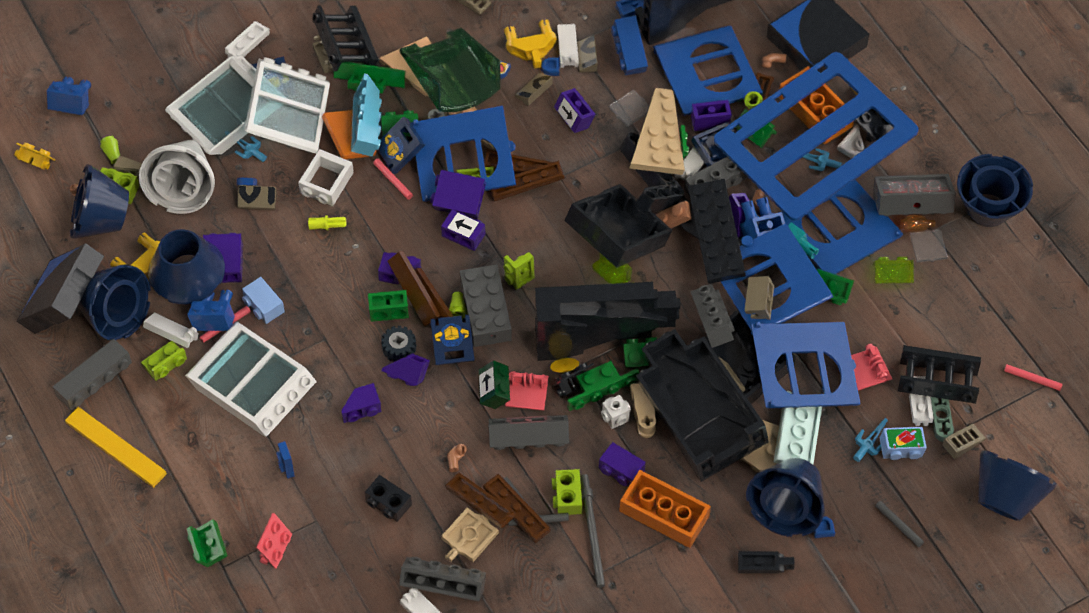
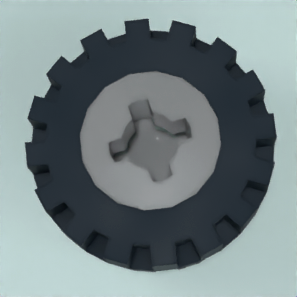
(391, 343)

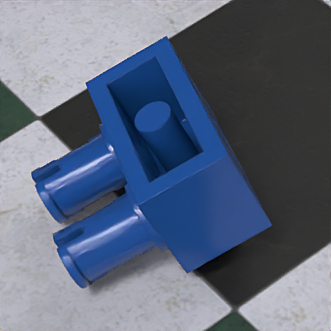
(68, 97)
(755, 225)
(212, 315)

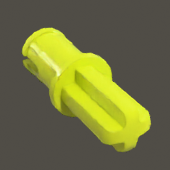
(326, 223)

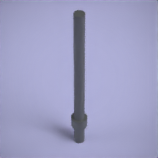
(587, 495)

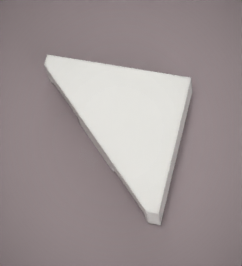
(852, 143)

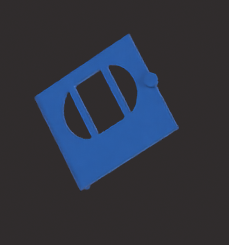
(683, 78)
(475, 125)
(866, 239)
(801, 275)
(818, 338)

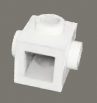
(615, 411)

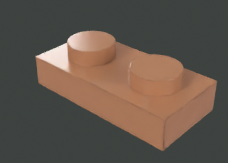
(676, 214)

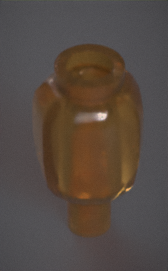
(916, 223)

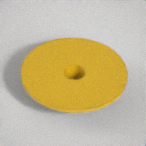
(564, 365)

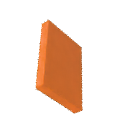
(340, 128)

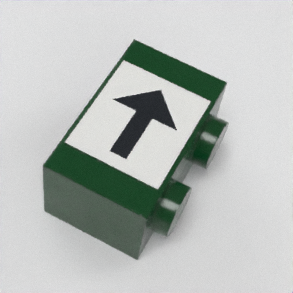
(494, 384)

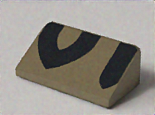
(587, 54)
(534, 88)
(257, 197)

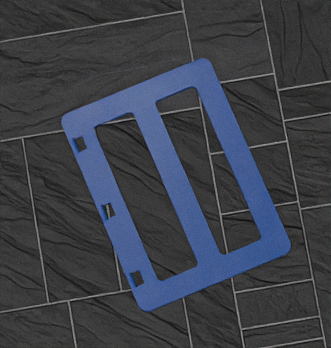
(764, 172)

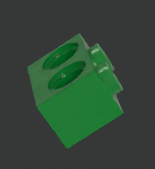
(388, 305)

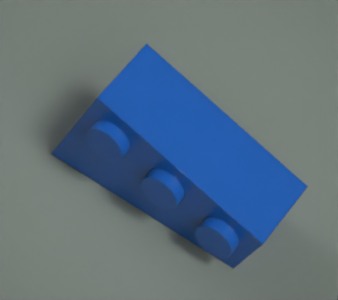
(629, 45)

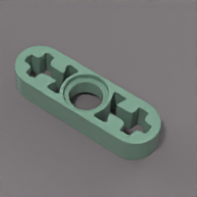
(938, 422)

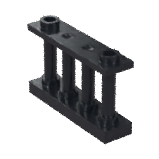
(355, 29)
(941, 361)

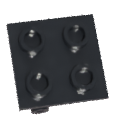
(874, 125)
(564, 382)

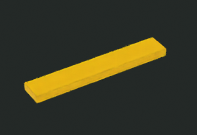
(115, 447)

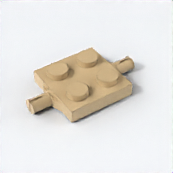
(469, 535)

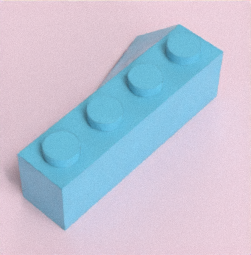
(366, 118)

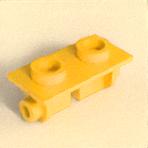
(27, 152)

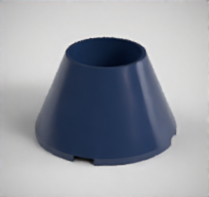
(995, 177)
(98, 205)
(188, 280)
(116, 301)
(1010, 486)
(787, 497)

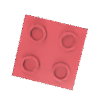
(870, 368)
(527, 390)
(273, 541)

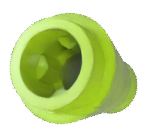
(751, 97)
(110, 148)
(457, 305)

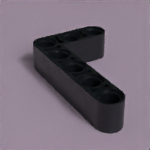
(662, 189)

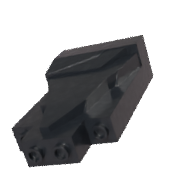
(665, 17)
(591, 315)
(700, 404)

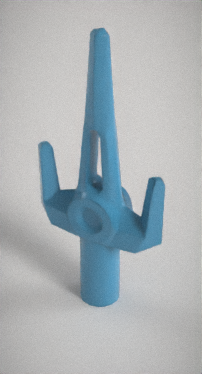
(251, 149)
(822, 160)
(866, 445)

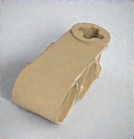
(643, 411)

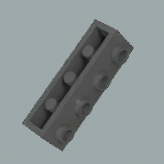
(722, 169)
(713, 315)
(92, 374)
(528, 431)
(442, 578)

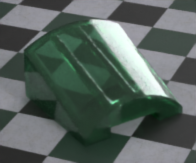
(455, 71)

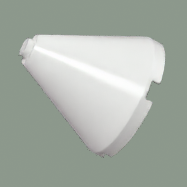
(177, 177)

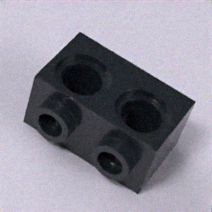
(391, 495)

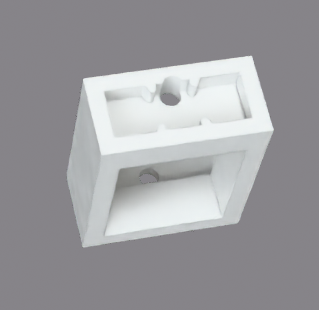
(332, 163)

